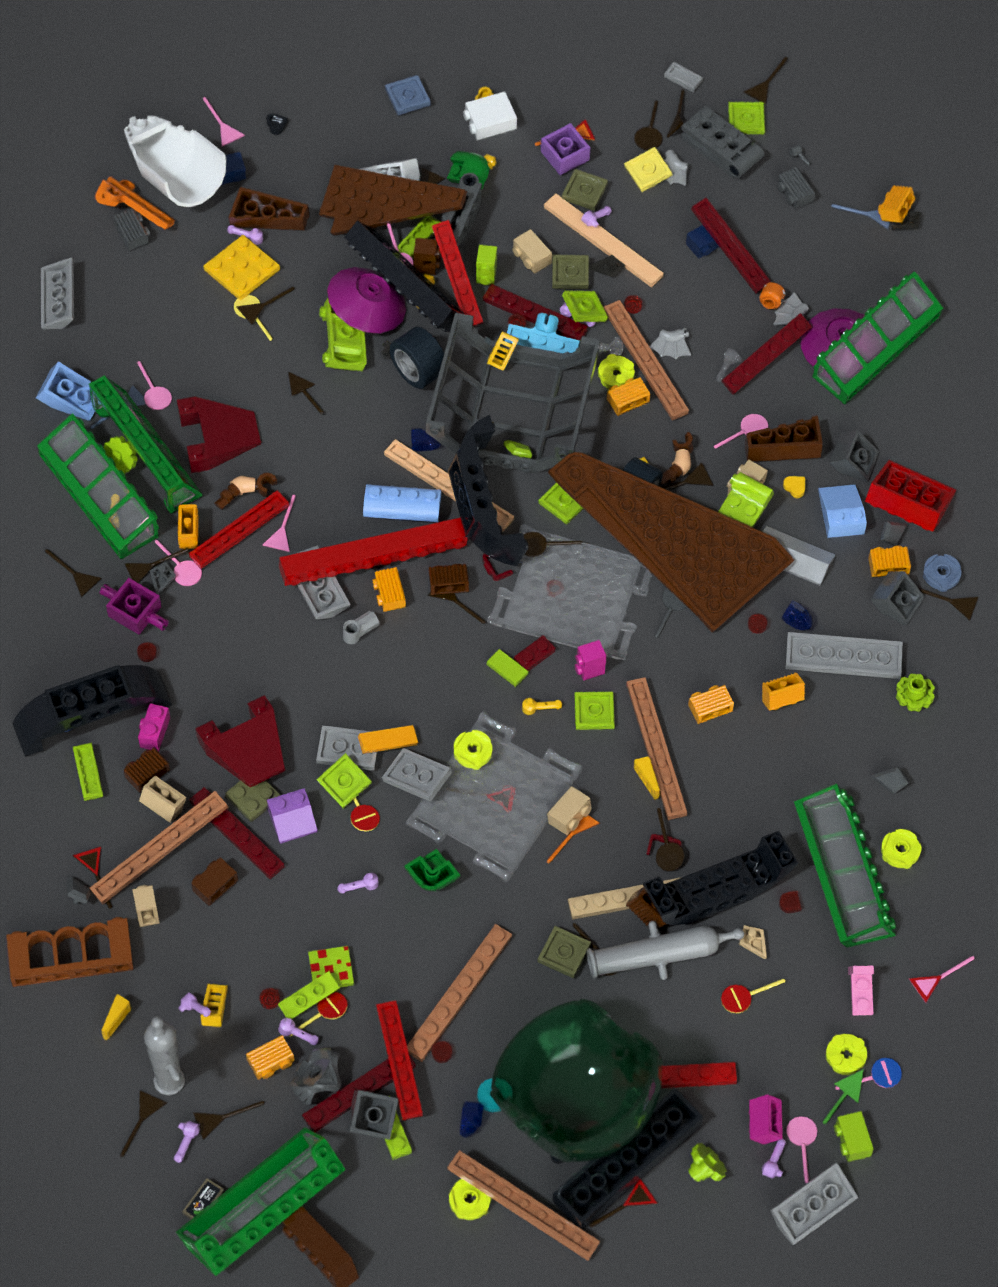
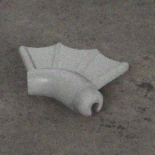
(677, 168)
(789, 310)
(671, 343)

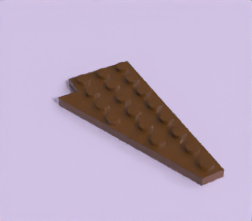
(383, 199)

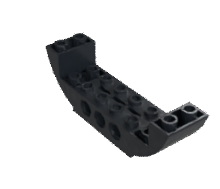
(475, 499)
(87, 701)
(723, 883)

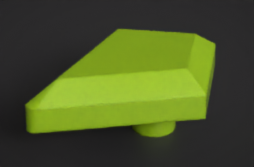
(518, 449)

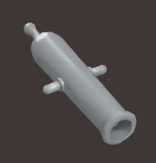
(658, 950)
(164, 1056)

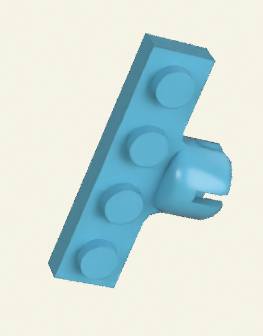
(543, 335)

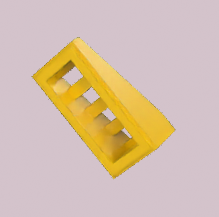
(498, 363)
(646, 773)
(117, 1013)
(216, 1016)

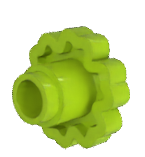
(122, 453)
(915, 692)
(706, 1164)

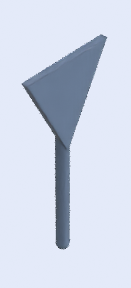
(873, 214)
(135, 395)

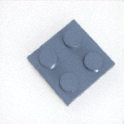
(407, 95)

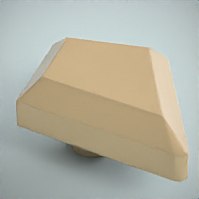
(754, 941)

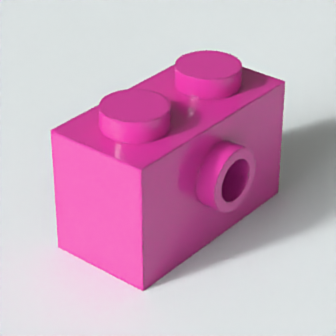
(590, 660)
(153, 727)
(765, 1119)

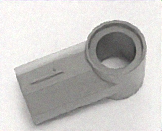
(359, 626)

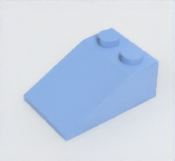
(67, 392)
(842, 511)

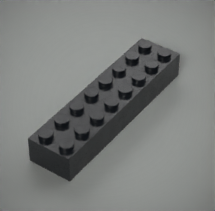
(403, 275)
(609, 1177)

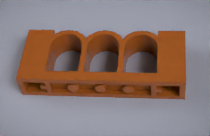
(20, 946)

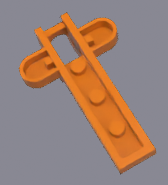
(114, 192)

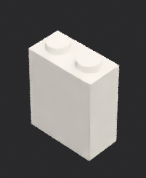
(490, 116)

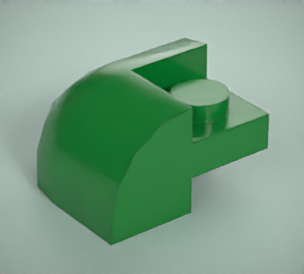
(468, 162)
(432, 871)

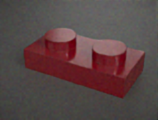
(535, 653)

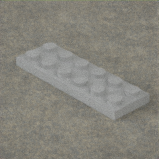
(844, 655)

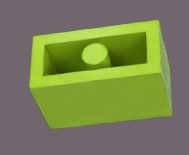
(486, 265)
(853, 1136)

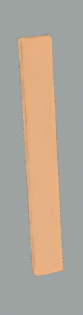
(604, 240)
(434, 475)

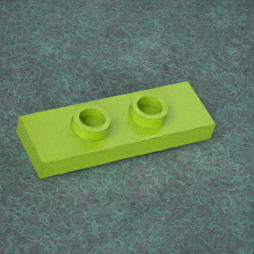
(422, 230)
(88, 771)
(308, 996)

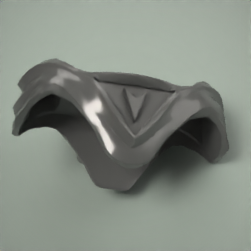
(316, 1074)

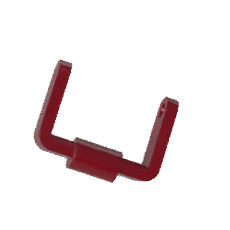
(490, 570)
(660, 838)

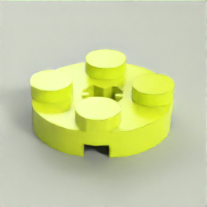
(612, 363)
(476, 759)
(901, 859)
(854, 1046)
(467, 1210)

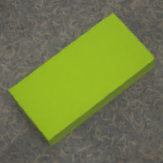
(507, 668)

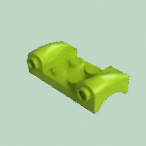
(345, 343)
(746, 499)

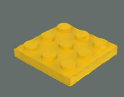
(241, 267)

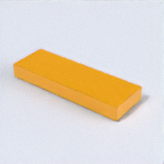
(388, 739)

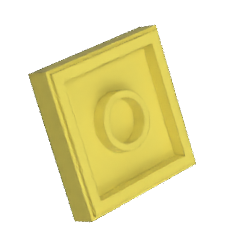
(648, 169)

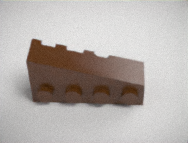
(267, 211)
(785, 442)
(320, 1248)

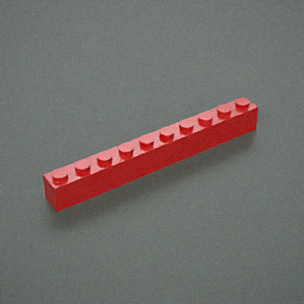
(372, 551)

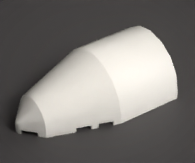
(176, 160)

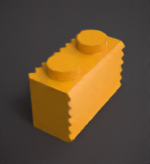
(896, 204)
(628, 396)
(188, 526)
(889, 560)
(389, 589)
(783, 691)
(710, 703)
(270, 1057)

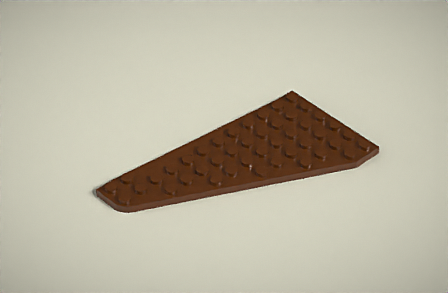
(690, 549)

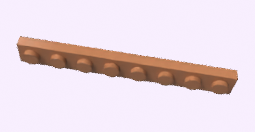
(646, 360)
(656, 748)
(158, 847)
(458, 992)
(523, 1205)

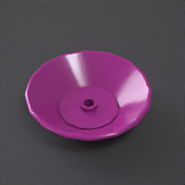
(366, 300)
(825, 329)

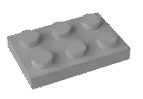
(337, 741)
(417, 774)

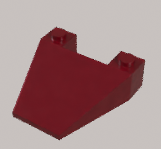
(225, 431)
(248, 750)

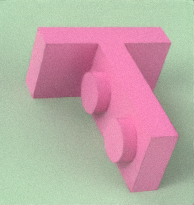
(861, 989)

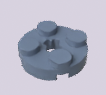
(939, 581)

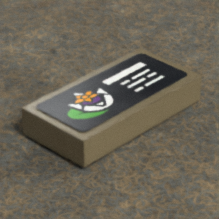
(204, 1196)

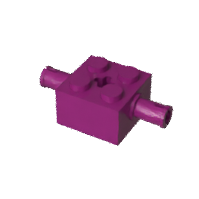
(134, 606)

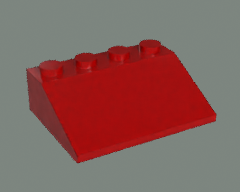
(910, 495)

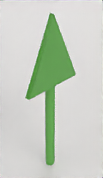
(851, 1087)

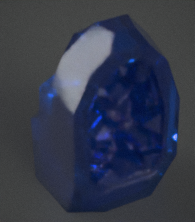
(422, 441)
(797, 616)
(471, 1118)

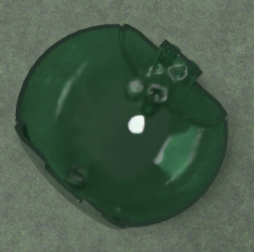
(578, 1082)

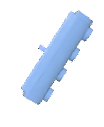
(402, 503)

